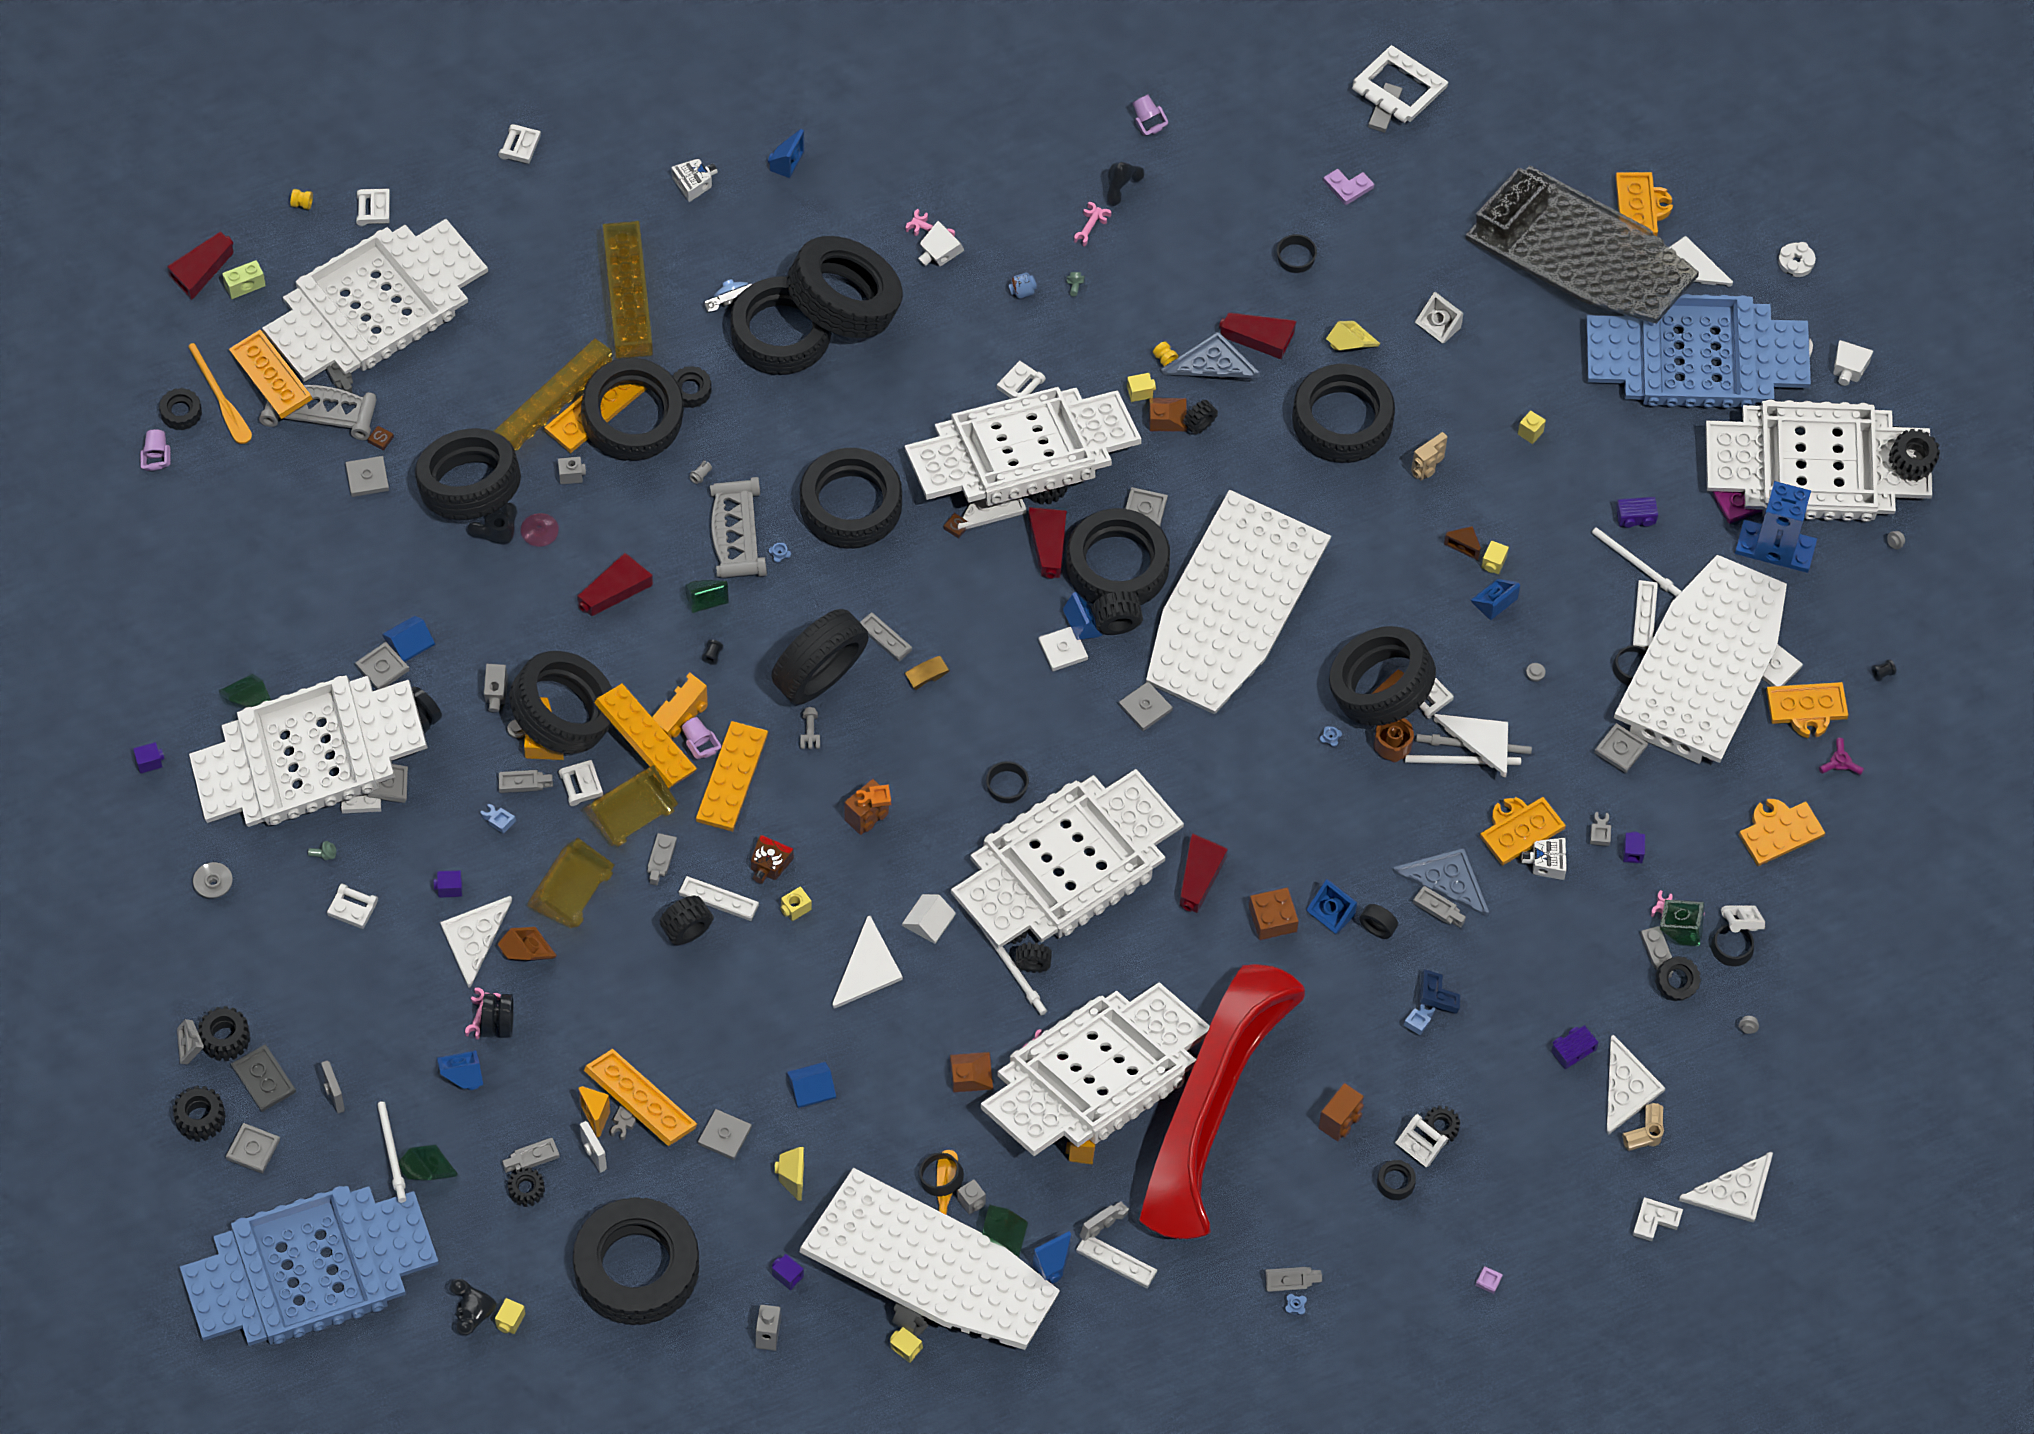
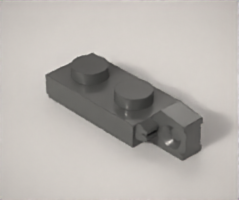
(339, 379)

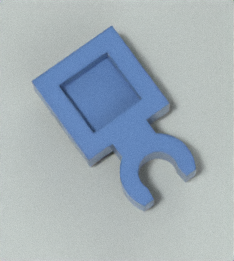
(500, 819)
(1419, 1020)

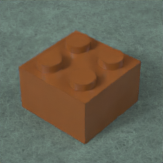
(864, 817)
(1273, 913)
(1341, 1112)

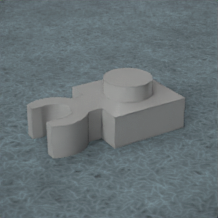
(1600, 831)
(624, 1120)

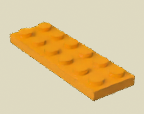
(270, 374)
(568, 427)
(645, 735)
(732, 776)
(640, 1097)

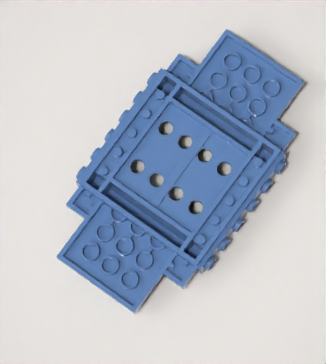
(1753, 353)
(249, 1287)

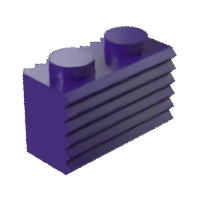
(1637, 511)
(1574, 1046)

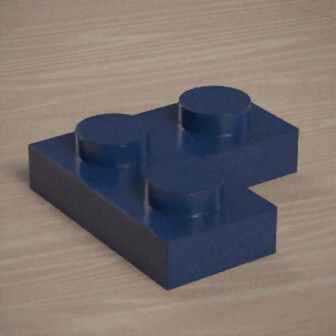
(1434, 995)

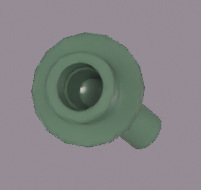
(1074, 279)
(327, 852)

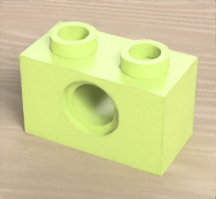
(244, 279)

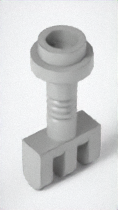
(810, 714)

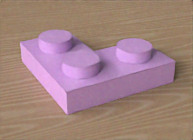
(1347, 189)

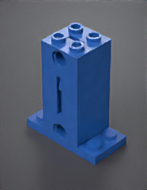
(1779, 535)

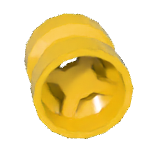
(301, 199)
(1165, 353)

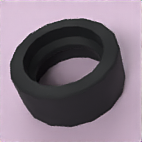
(1378, 921)
(1395, 1194)

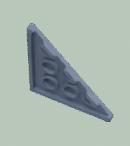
(1212, 358)
(1448, 876)

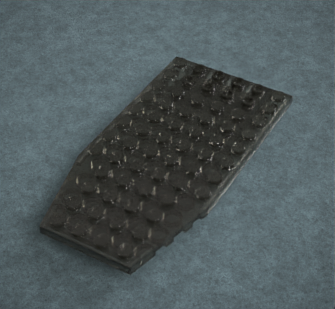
(1581, 246)

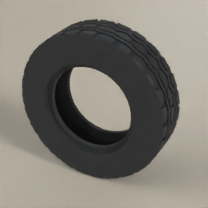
(830, 308)
(625, 1219)

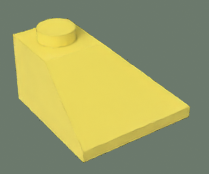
(1350, 335)
(791, 1171)

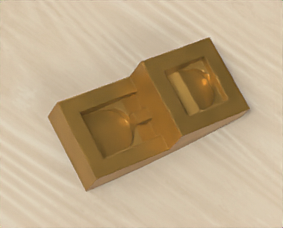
(929, 670)

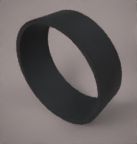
(1299, 240)
(1621, 676)
(1007, 766)
(1729, 960)
(946, 1189)

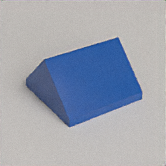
(1496, 597)
(1081, 618)
(409, 638)
(1332, 907)
(812, 1084)

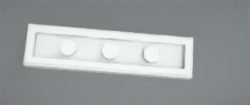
(1645, 614)
(720, 898)
(1117, 1261)

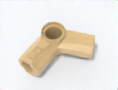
(1642, 1137)

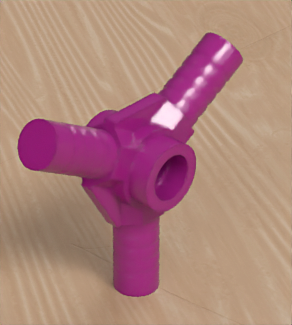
(1841, 760)

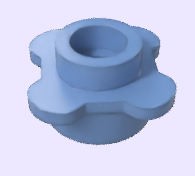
(779, 547)
(1331, 731)
(1291, 1308)

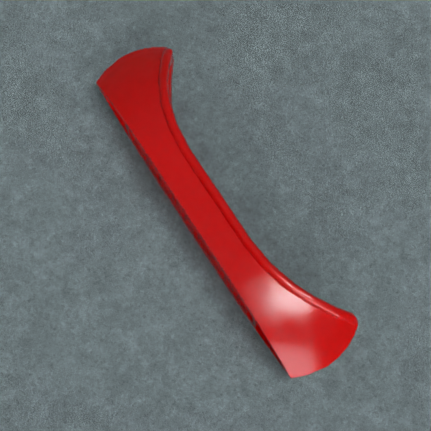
(1247, 1013)

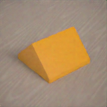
(596, 1108)

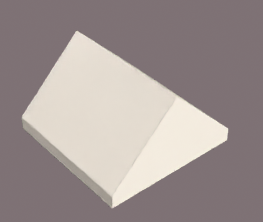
(1440, 318)
(929, 917)

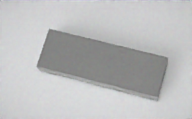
(1381, 118)
(886, 637)

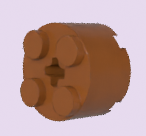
(1394, 740)

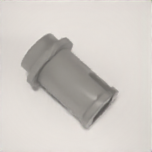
(698, 475)

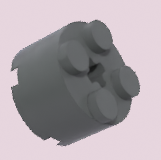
(910, 1320)

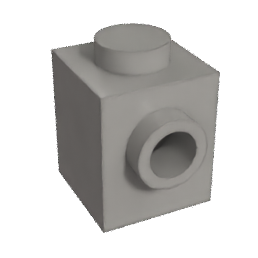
(571, 470)
(971, 1197)

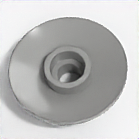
(212, 873)

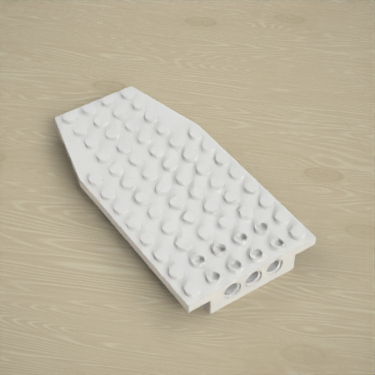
(1232, 601)
(1705, 661)
(929, 1262)

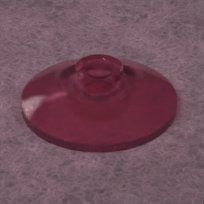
(539, 536)

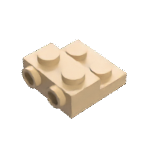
(1427, 456)

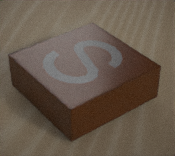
(380, 438)
(952, 525)

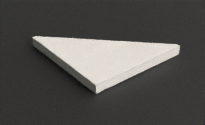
(1708, 271)
(980, 513)
(1481, 736)
(473, 934)
(869, 967)
(1629, 1086)
(1734, 1192)

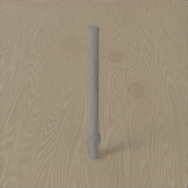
(1435, 740)

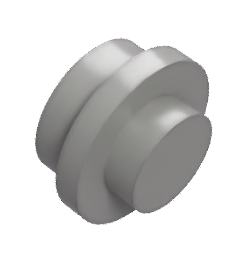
(1896, 539)
(1535, 672)
(515, 730)
(1749, 1024)

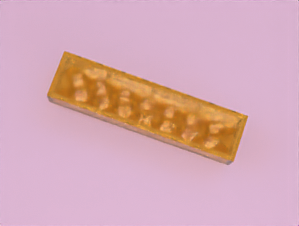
(627, 289)

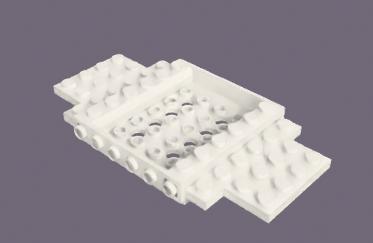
(419, 268)
(1763, 450)
(972, 459)
(251, 766)
(1020, 890)
(1052, 1101)

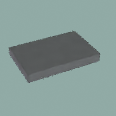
(263, 1078)

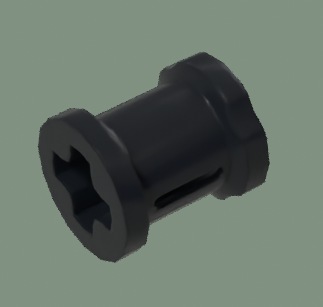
(712, 652)
(1883, 670)

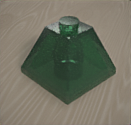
(706, 594)
(247, 691)
(1683, 921)
(426, 1164)
(1005, 1228)

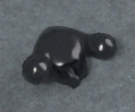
(1119, 176)
(498, 525)
(473, 1308)

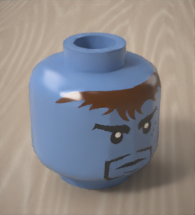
(1023, 285)

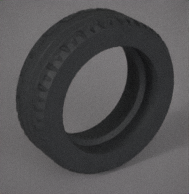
(767, 357)
(641, 373)
(1337, 446)
(474, 499)
(1125, 524)
(847, 532)
(819, 656)
(1394, 701)
(540, 722)

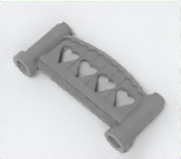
(358, 419)
(747, 562)

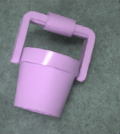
(1146, 109)
(155, 448)
(698, 735)

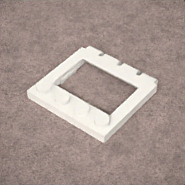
(1407, 66)

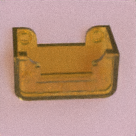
(631, 806)
(571, 883)

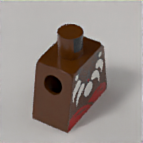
(770, 859)

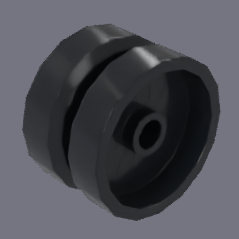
(427, 708)
(497, 1015)

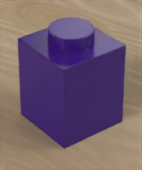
(148, 757)
(1634, 847)
(448, 884)
(787, 1271)

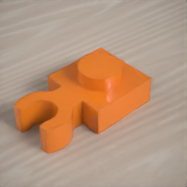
(877, 796)

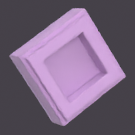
(1489, 1280)

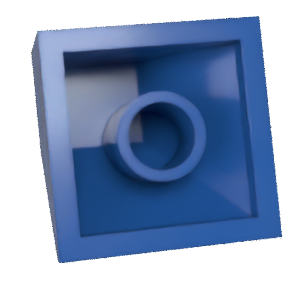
(787, 155)
(462, 1069)
(1052, 1257)

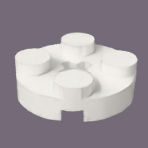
(1798, 250)

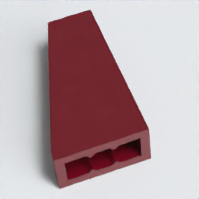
(201, 264)
(1259, 332)
(1048, 537)
(615, 585)
(1201, 870)

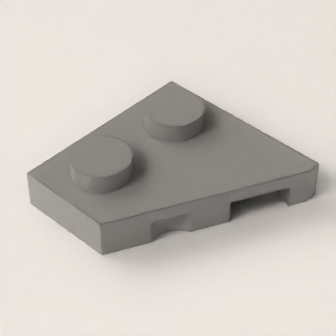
(188, 1041)

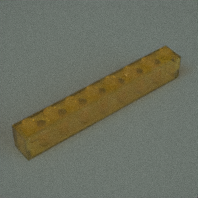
(554, 394)

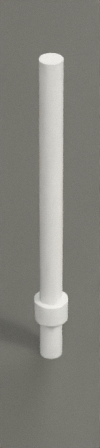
(1666, 584)
(1454, 759)
(1032, 996)
(398, 1182)

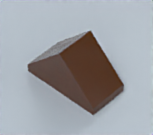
(1464, 541)

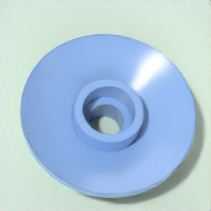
(729, 286)

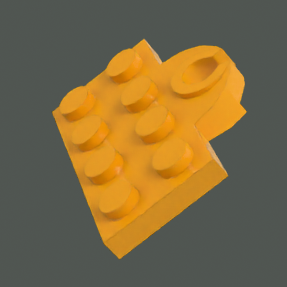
(1641, 200)
(1807, 706)
(1520, 828)
(1780, 830)

